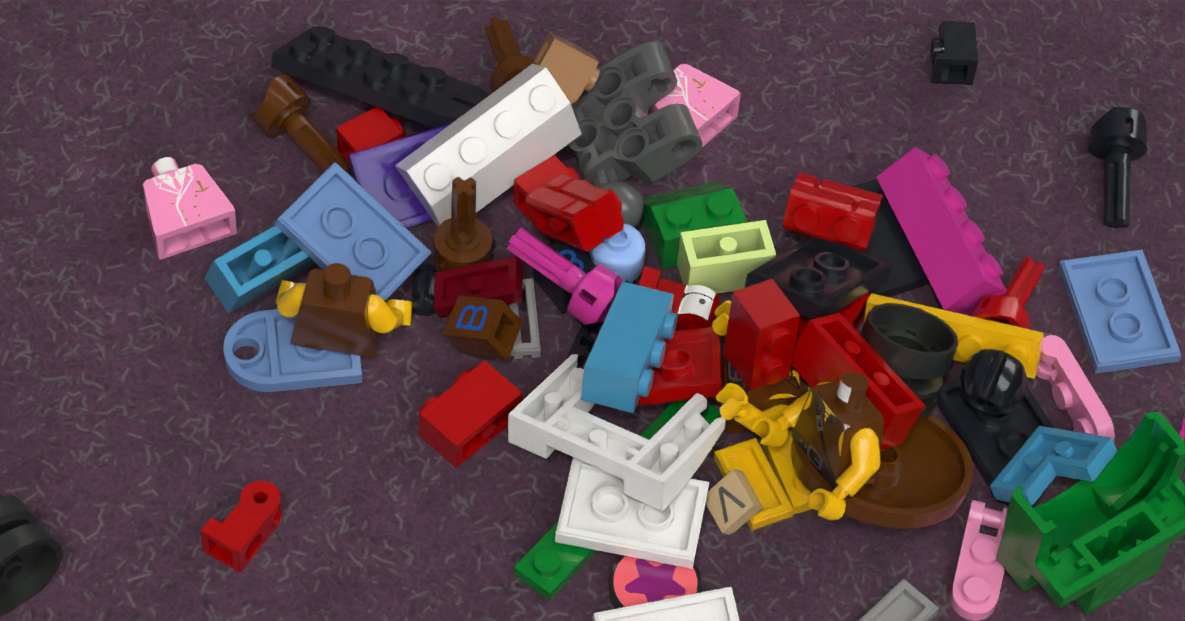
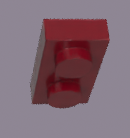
(491, 280)

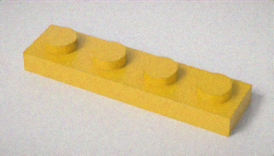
(981, 334)

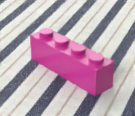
(940, 231)

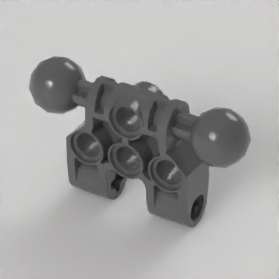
(622, 137)

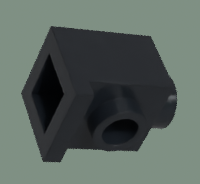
(954, 53)

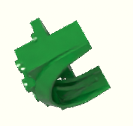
(1104, 531)

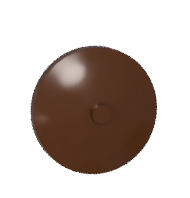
(916, 481)

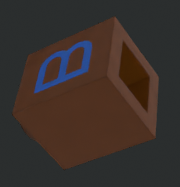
(482, 327)

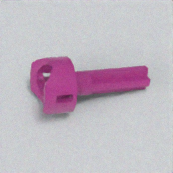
(590, 292)

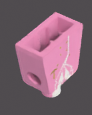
(708, 99)
(185, 208)

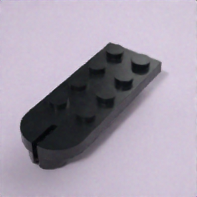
(377, 77)

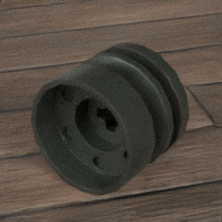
(914, 347)

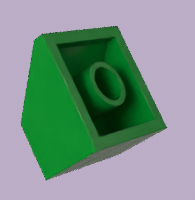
(687, 210)

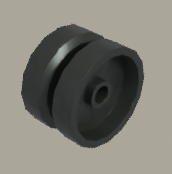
(27, 554)

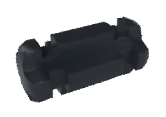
(424, 290)

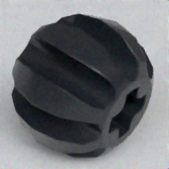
(993, 381)

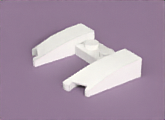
(651, 468)

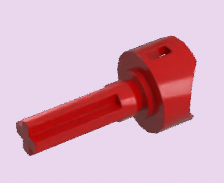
(1009, 306)

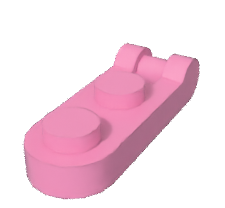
(1072, 389)
(978, 570)

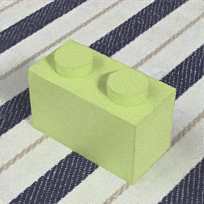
(724, 255)

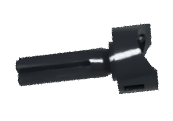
(1118, 149)

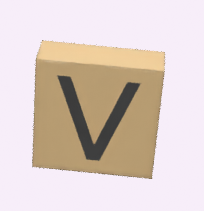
(732, 502)

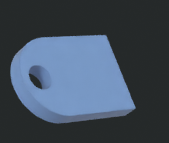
(278, 362)

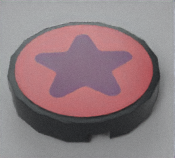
(645, 581)

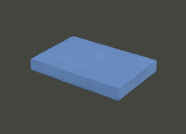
(347, 226)
(1119, 311)

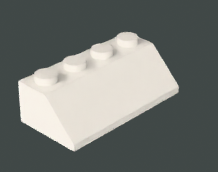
(493, 142)

